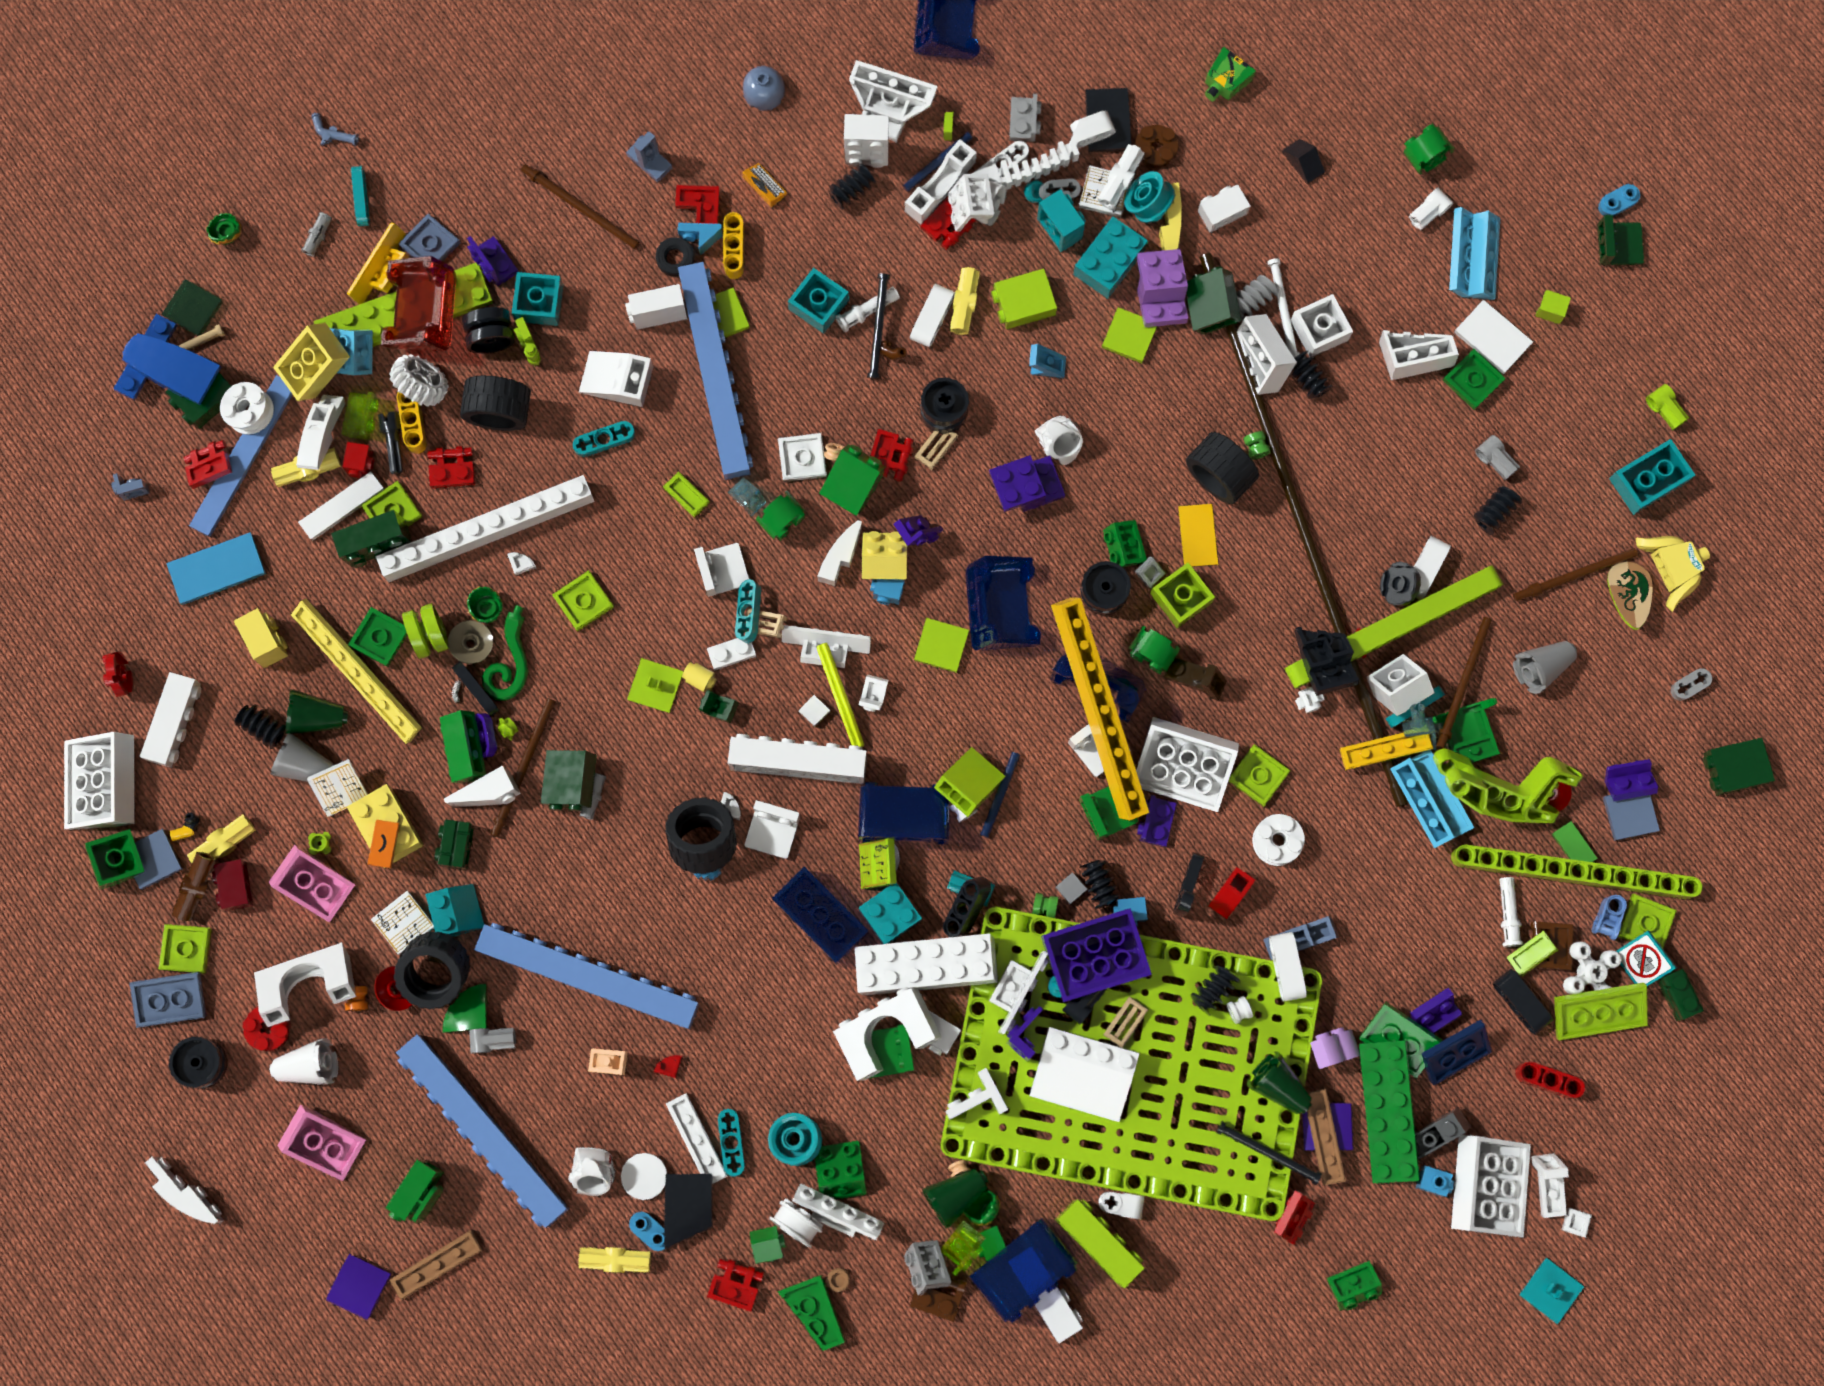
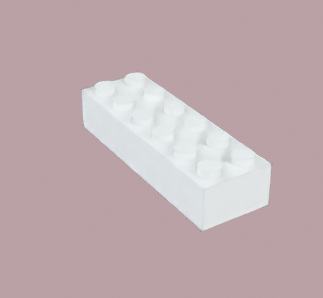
(796, 759)
(926, 964)

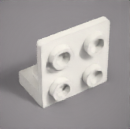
(970, 199)
(721, 568)
(1086, 749)
(772, 829)

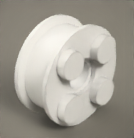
(238, 399)
(1288, 829)
(796, 1222)

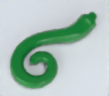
(512, 634)

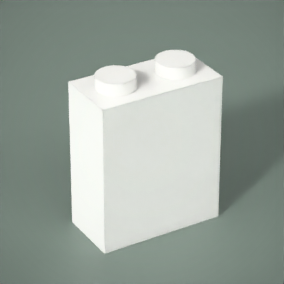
(656, 307)

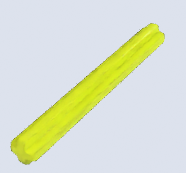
(840, 695)

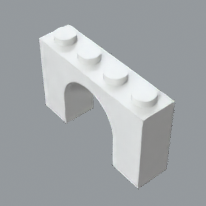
(277, 981)
(856, 1035)

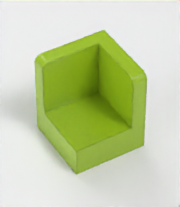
(1553, 307)

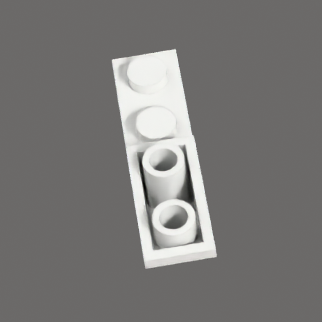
(317, 431)
(187, 1200)

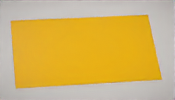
(1198, 535)

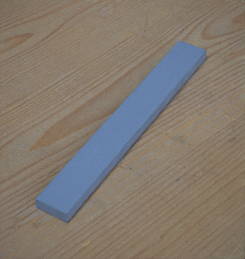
(241, 460)

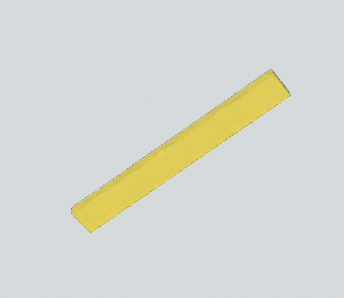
(356, 671)

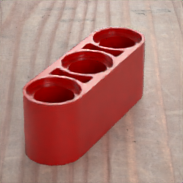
(1560, 1084)

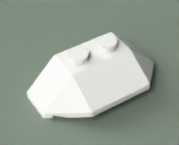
(890, 92)

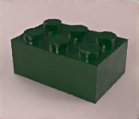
(371, 538)

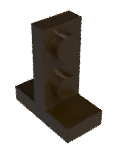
(1197, 677)

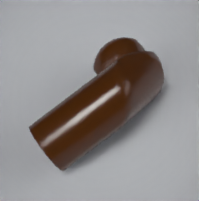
(892, 354)

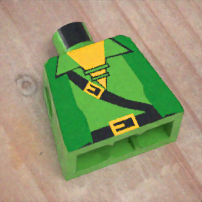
(1228, 76)

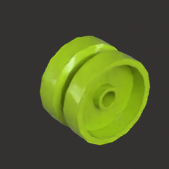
(429, 629)

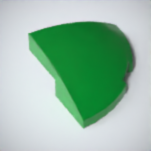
(467, 1011)

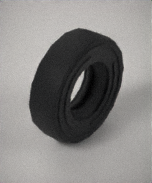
(673, 244)

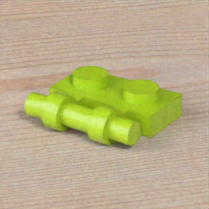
(526, 341)

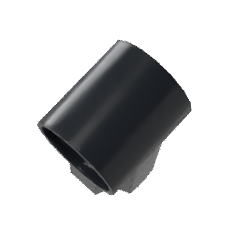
(1081, 1007)

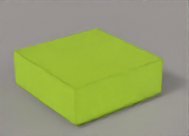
(948, 125)

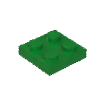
(1474, 379)
(379, 637)

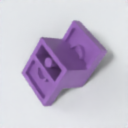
(1162, 288)

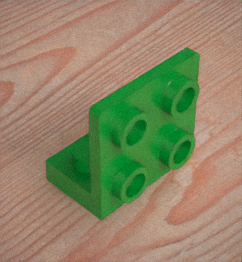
(1103, 814)
(893, 1050)
(840, 1170)

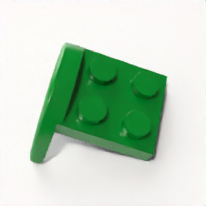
(1472, 731)

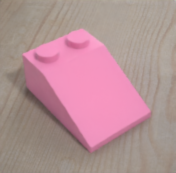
(311, 883)
(321, 1143)

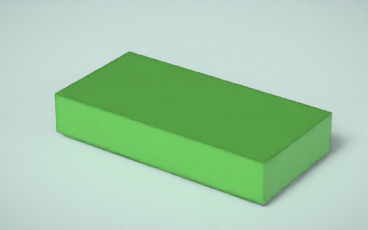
(1573, 844)

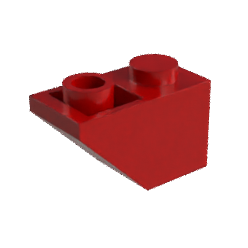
(1231, 892)

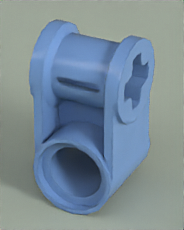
(1608, 921)

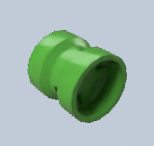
(1257, 445)
(1044, 905)

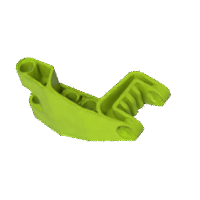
(1528, 799)

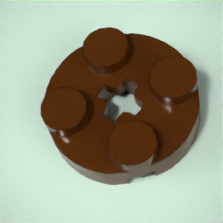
(1162, 135)

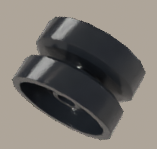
(488, 330)
(944, 405)
(1111, 577)
(185, 1057)

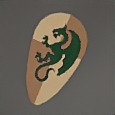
(1631, 592)

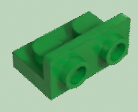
(1124, 543)
(1355, 1286)

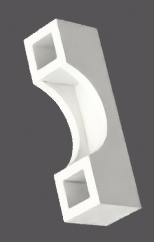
(929, 196)

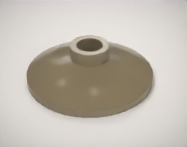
(473, 632)

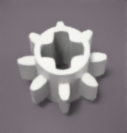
(1308, 700)

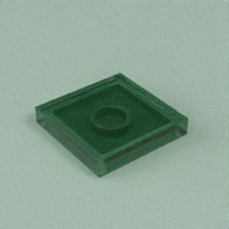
(192, 308)

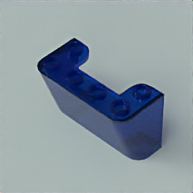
(1024, 1271)

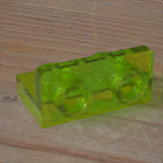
(359, 415)

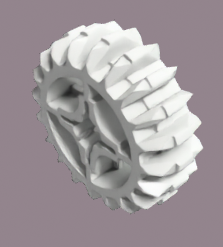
(419, 380)

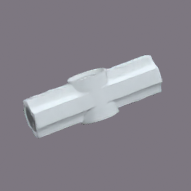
(1121, 176)

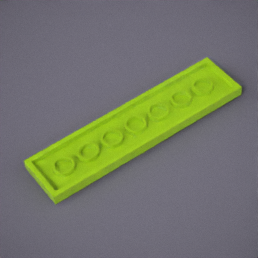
(379, 313)

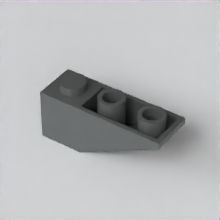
(1441, 1132)

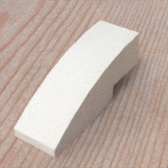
(840, 554)

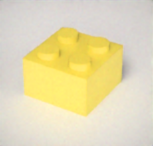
(884, 556)
(261, 638)

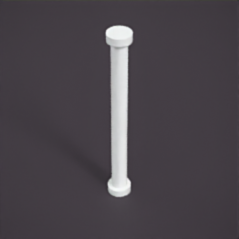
(1283, 307)

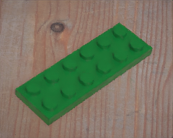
(1389, 1112)

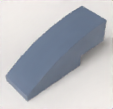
(1310, 934)

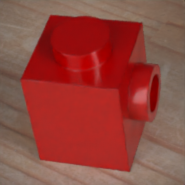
(358, 459)

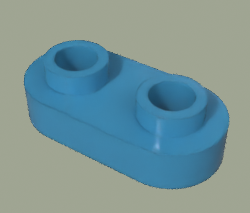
(1619, 199)
(649, 1231)

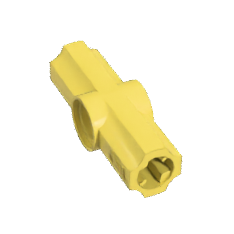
(965, 301)
(289, 472)
(224, 840)
(614, 1259)

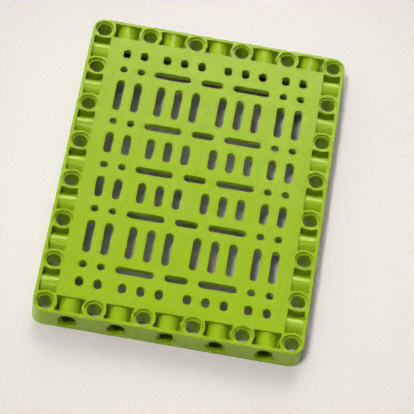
(1113, 1169)

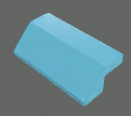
(1474, 254)
(1431, 799)

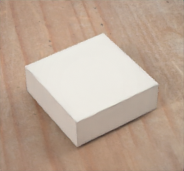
(814, 710)
(1576, 1222)

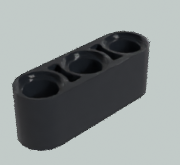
(974, 900)
(1522, 1001)

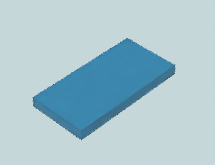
(216, 568)

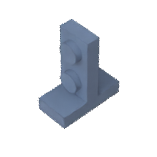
(647, 156)

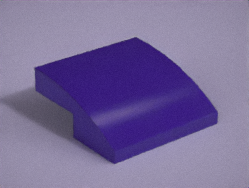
(1343, 1127)
(358, 1287)

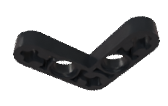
(1186, 895)

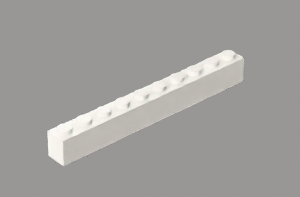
(484, 529)

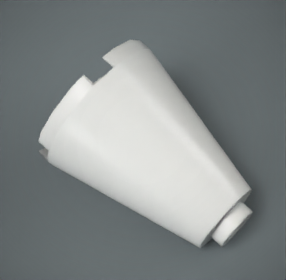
(307, 1064)

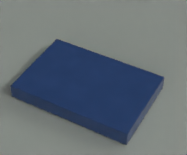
(1456, 1052)

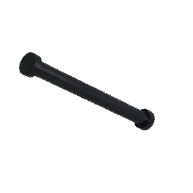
(878, 327)
(1268, 1152)

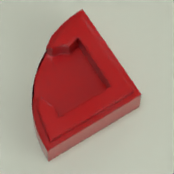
(669, 1066)

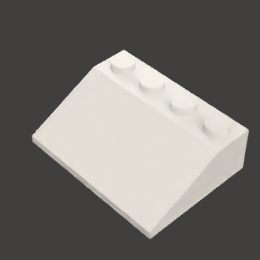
(1186, 764)
(99, 781)
(1084, 1074)
(1491, 1186)

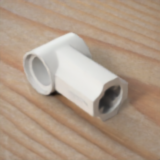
(1434, 205)

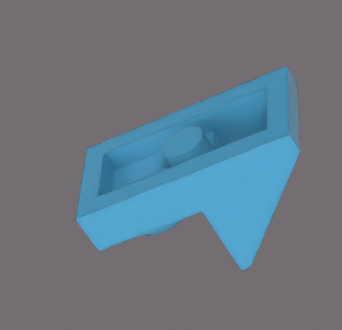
(706, 233)
(1046, 362)

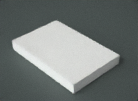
(1493, 337)

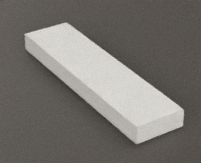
(340, 506)
(696, 1138)

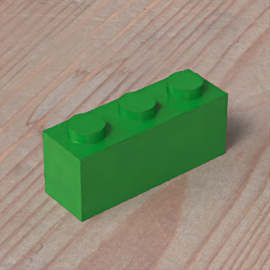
(462, 746)

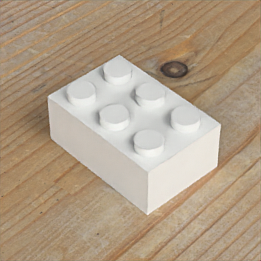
(866, 140)

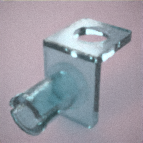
(1419, 724)

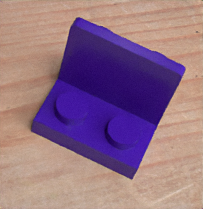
(492, 260)
(1024, 1046)

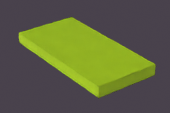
(1601, 1011)

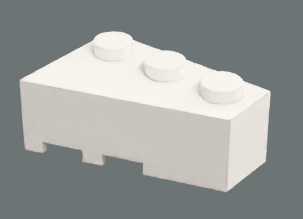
(1267, 353)
(1417, 354)

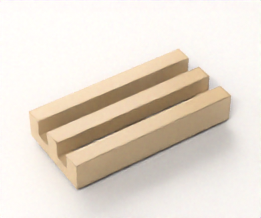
(925, 461)
(778, 626)
(1136, 1005)

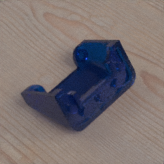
(945, 29)
(1000, 603)
(1128, 686)
(903, 814)

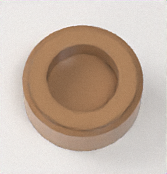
(838, 1279)

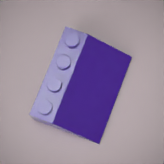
(1096, 955)

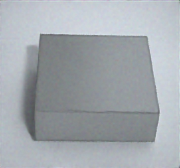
(1150, 572)
(1071, 888)

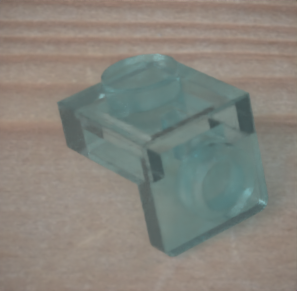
(747, 496)

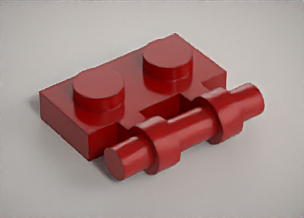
(940, 222)
(884, 448)
(208, 469)
(451, 474)
(1294, 1217)
(734, 1292)

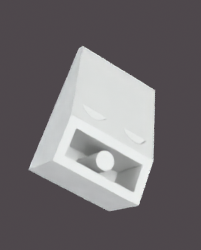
(617, 377)

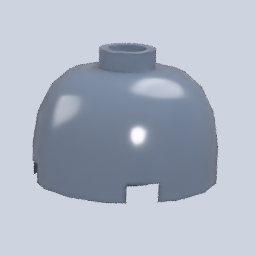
(763, 88)

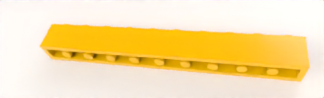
(1100, 708)

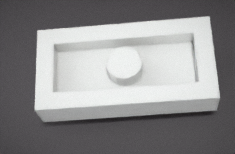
(730, 653)

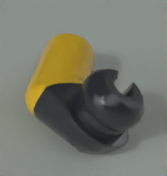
(188, 829)

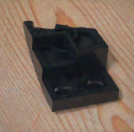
(1326, 660)
(687, 1206)

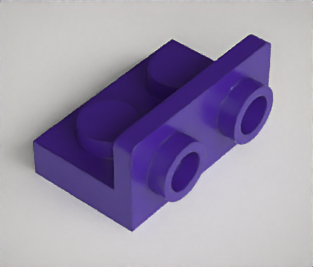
(916, 530)
(1630, 780)
(1157, 822)
(1437, 1012)

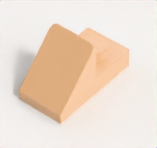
(608, 1061)

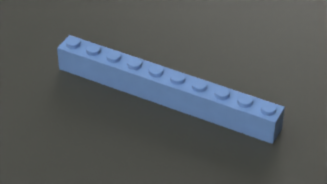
(714, 371)
(586, 976)
(482, 1130)

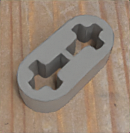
(1060, 184)
(1693, 688)

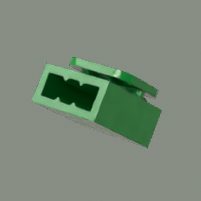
(852, 479)
(416, 1193)

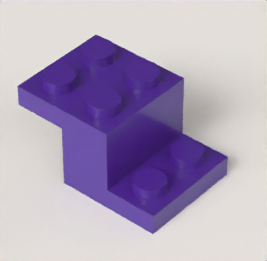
(1026, 483)

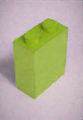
(1024, 299)
(969, 782)

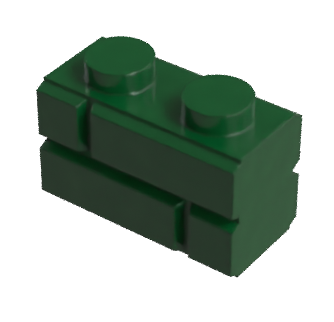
(455, 844)
(1680, 995)

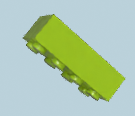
(1099, 1243)

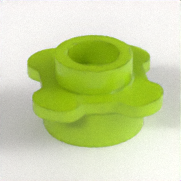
(507, 728)
(313, 843)

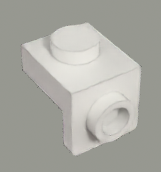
(873, 693)

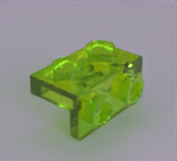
(962, 1246)

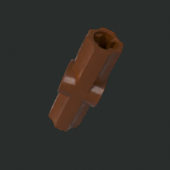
(193, 886)

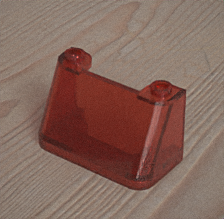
(422, 304)

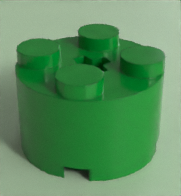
(1428, 149)
(781, 515)
(1153, 649)

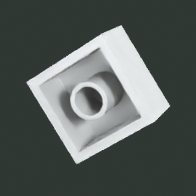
(1321, 325)
(1400, 684)

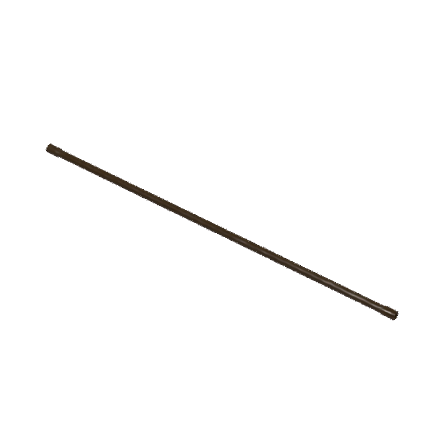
(1398, 796)

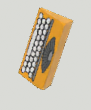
(764, 184)

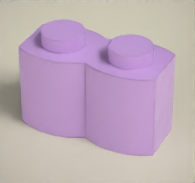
(1335, 1048)

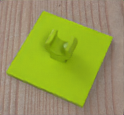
(655, 685)

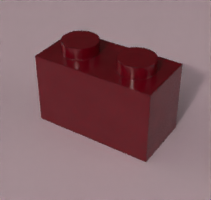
(232, 885)

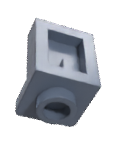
(130, 489)

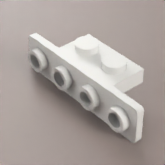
(838, 643)
(1013, 987)
(837, 1214)

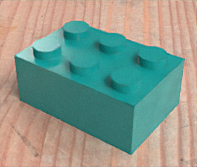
(1110, 257)
(1652, 476)

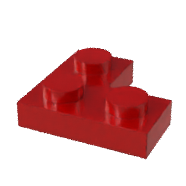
(702, 198)

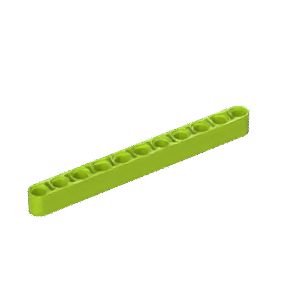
(1411, 618)
(1587, 877)

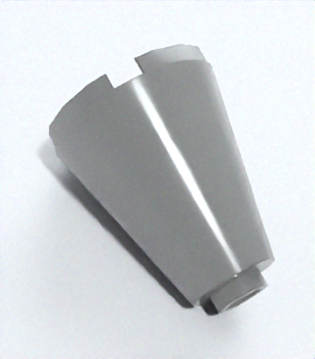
(1543, 665)
(298, 760)

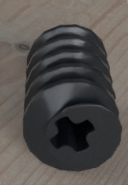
(851, 184)
(1309, 377)
(1495, 508)
(260, 726)
(1100, 883)
(1214, 988)

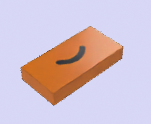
(383, 844)

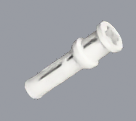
(859, 313)
(1511, 923)

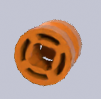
(358, 1003)

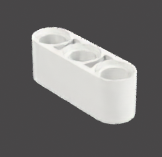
(932, 315)
(1430, 563)
(1287, 966)

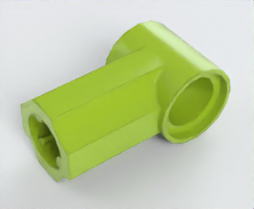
(1664, 401)

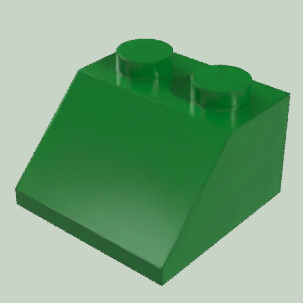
(114, 859)

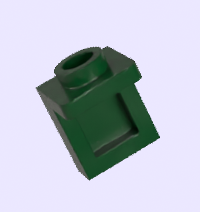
(718, 706)

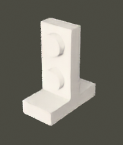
(977, 1097)
(1551, 1184)

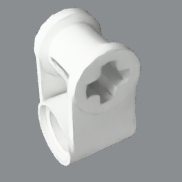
(1125, 1204)

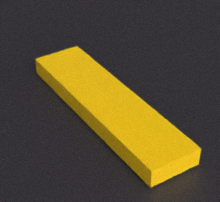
(1383, 750)

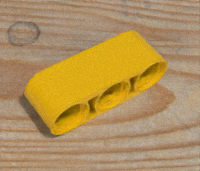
(730, 236)
(414, 430)

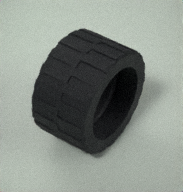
(495, 403)
(1222, 467)
(695, 814)
(421, 992)

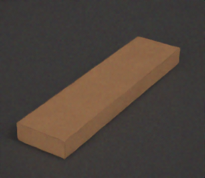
(1325, 1139)
(436, 1265)

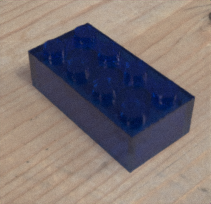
(820, 915)

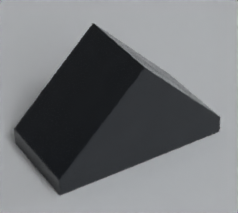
(1304, 160)

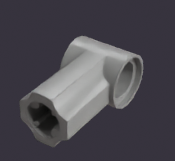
(1493, 453)
(486, 1040)

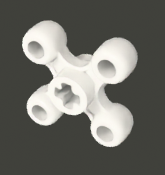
(1589, 970)

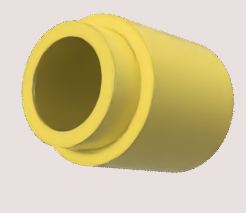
(699, 677)

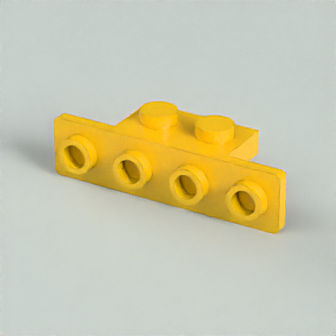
(374, 271)

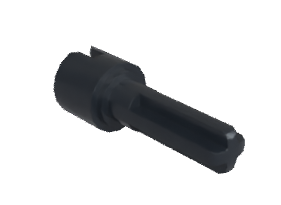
(391, 427)

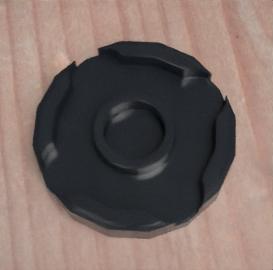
(1400, 584)

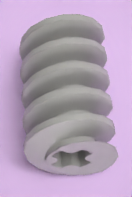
(1254, 294)

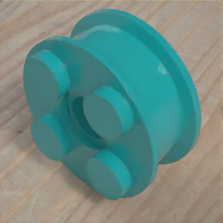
(1149, 197)
(809, 1143)

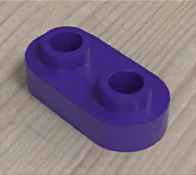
(486, 734)

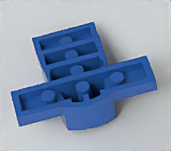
(164, 364)

